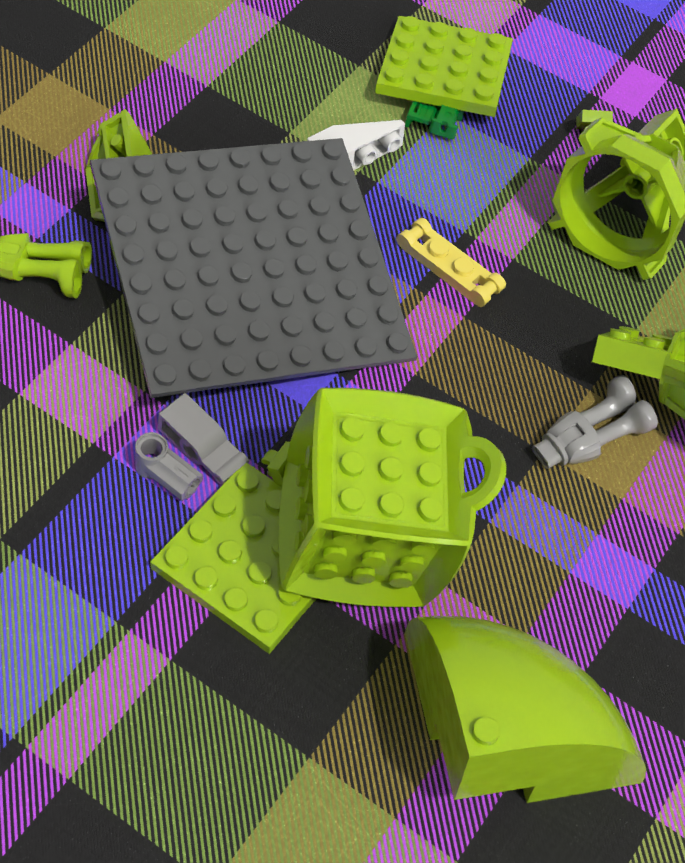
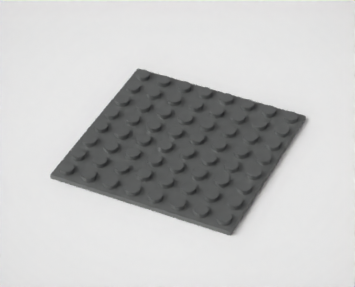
(249, 265)

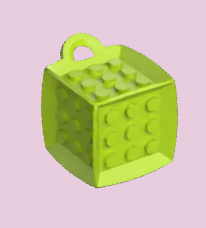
(380, 497)

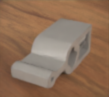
(200, 438)

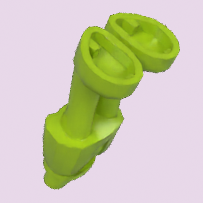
(72, 261)

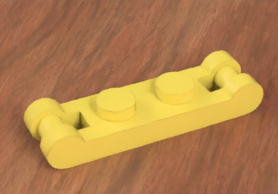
(450, 263)

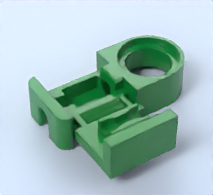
(436, 117)

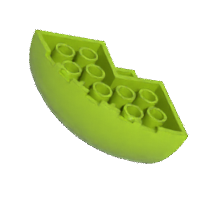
(516, 713)

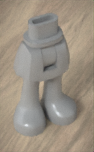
(575, 439)

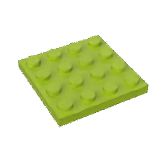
(445, 66)
(231, 559)

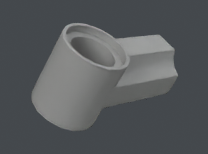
(167, 467)

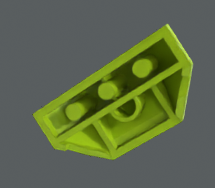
(116, 138)

